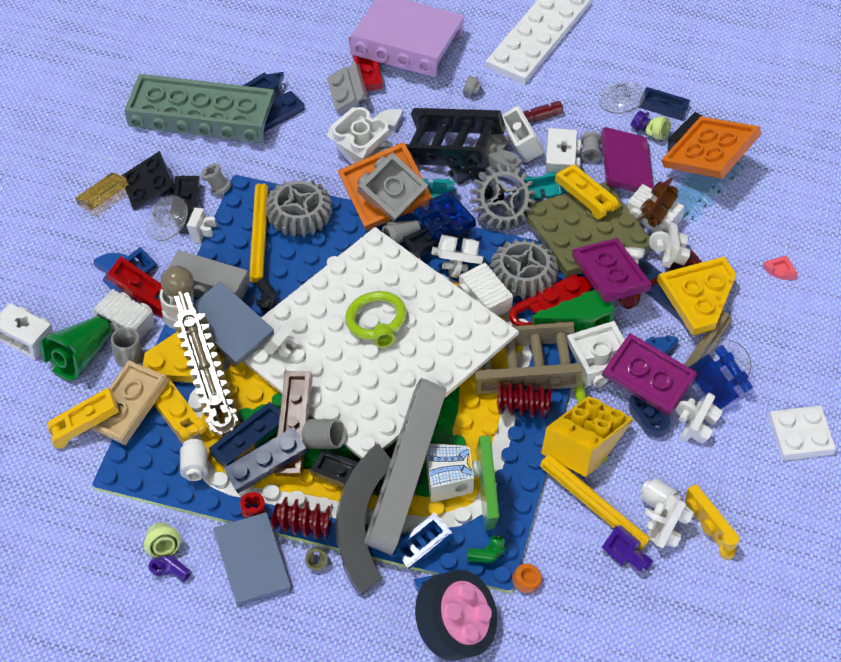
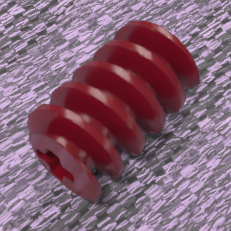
(524, 400)
(302, 519)

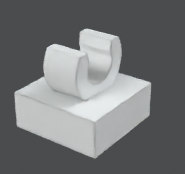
(199, 225)
(280, 339)

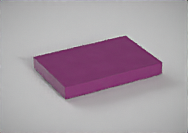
(625, 160)
(611, 270)
(649, 374)

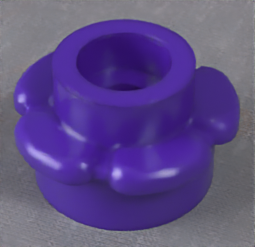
(640, 121)

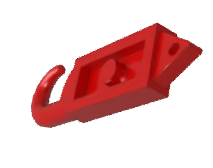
(560, 291)

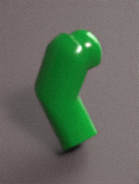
(489, 553)

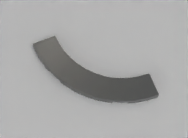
(351, 519)

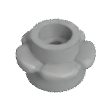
(471, 86)

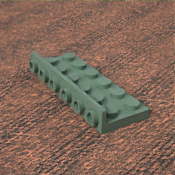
(199, 108)

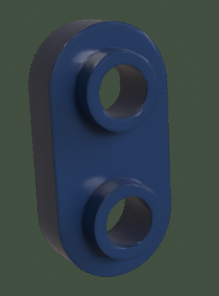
(648, 417)

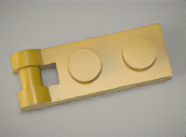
(587, 191)
(179, 414)
(82, 417)
(712, 522)

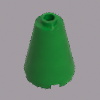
(75, 346)

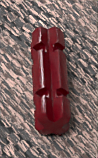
(544, 111)

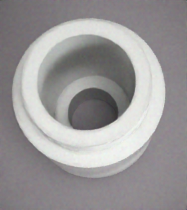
(193, 460)
(656, 491)

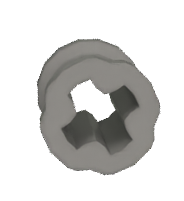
(591, 144)
(216, 179)

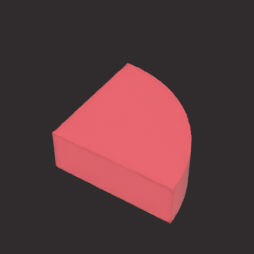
(781, 268)

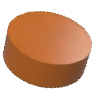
(527, 578)

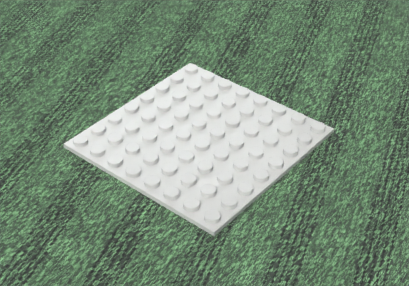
(353, 379)

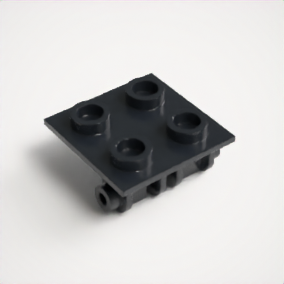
(148, 181)

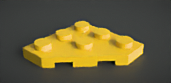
(699, 292)
(170, 361)

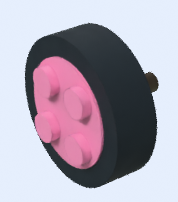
(456, 615)

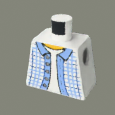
(449, 471)

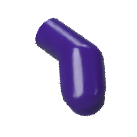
(169, 565)

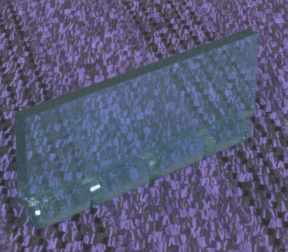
(699, 190)

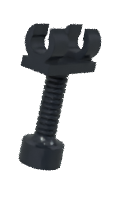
(467, 173)

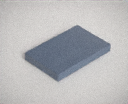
(233, 324)
(251, 559)

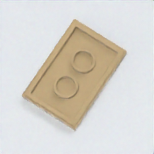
(135, 394)

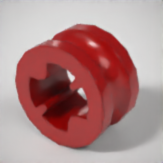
(252, 498)

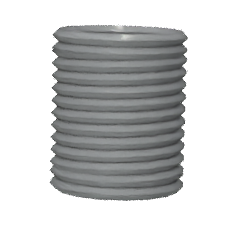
(126, 346)
(323, 433)

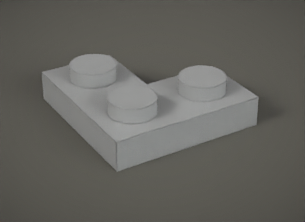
(496, 152)

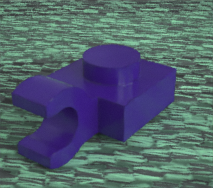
(623, 548)

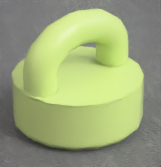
(660, 128)

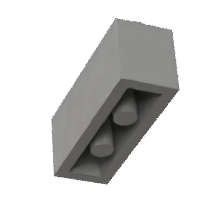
(209, 272)

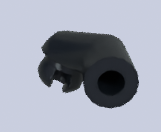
(268, 295)

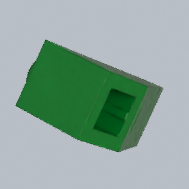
(585, 312)

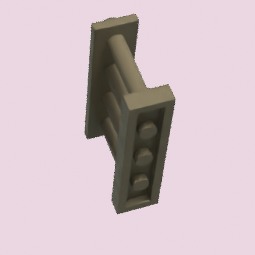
(558, 376)

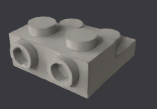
(391, 186)

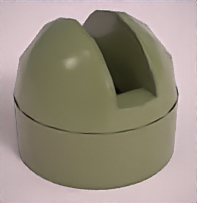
(309, 558)

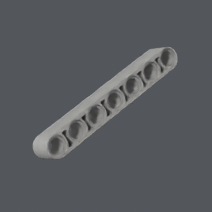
(405, 466)

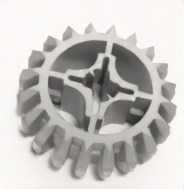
(298, 207)
(507, 207)
(525, 267)

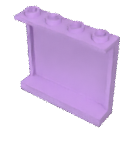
(406, 35)

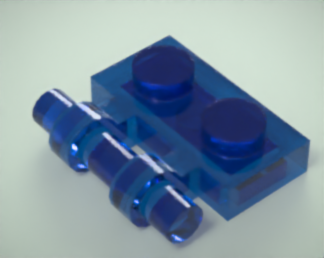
(449, 211)
(712, 380)

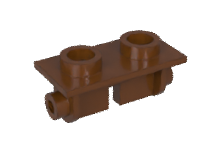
(662, 195)

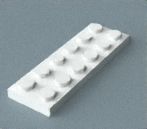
(535, 38)

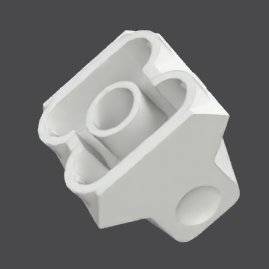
(359, 135)

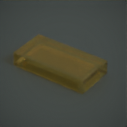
(101, 191)

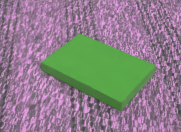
(487, 482)

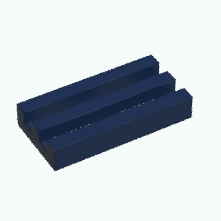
(665, 103)

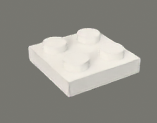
(801, 433)

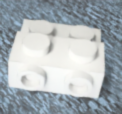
(595, 350)

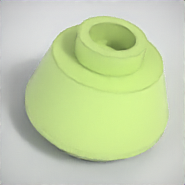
(161, 540)

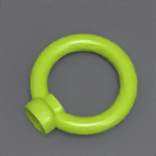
(382, 333)

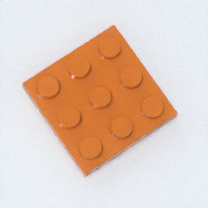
(711, 147)
(371, 216)

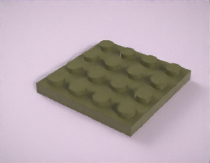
(568, 224)

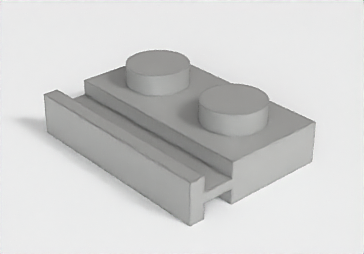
(347, 88)

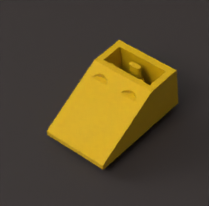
(585, 435)

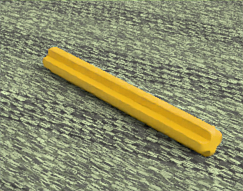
(258, 233)
(592, 499)

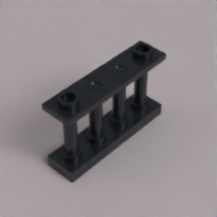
(453, 121)

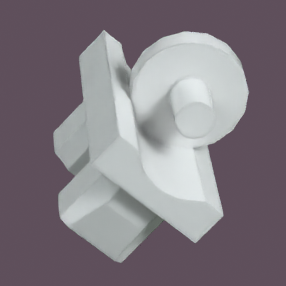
(670, 245)
(448, 250)
(695, 415)
(664, 519)

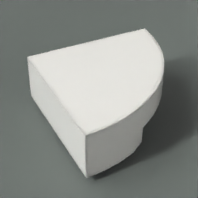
(392, 118)

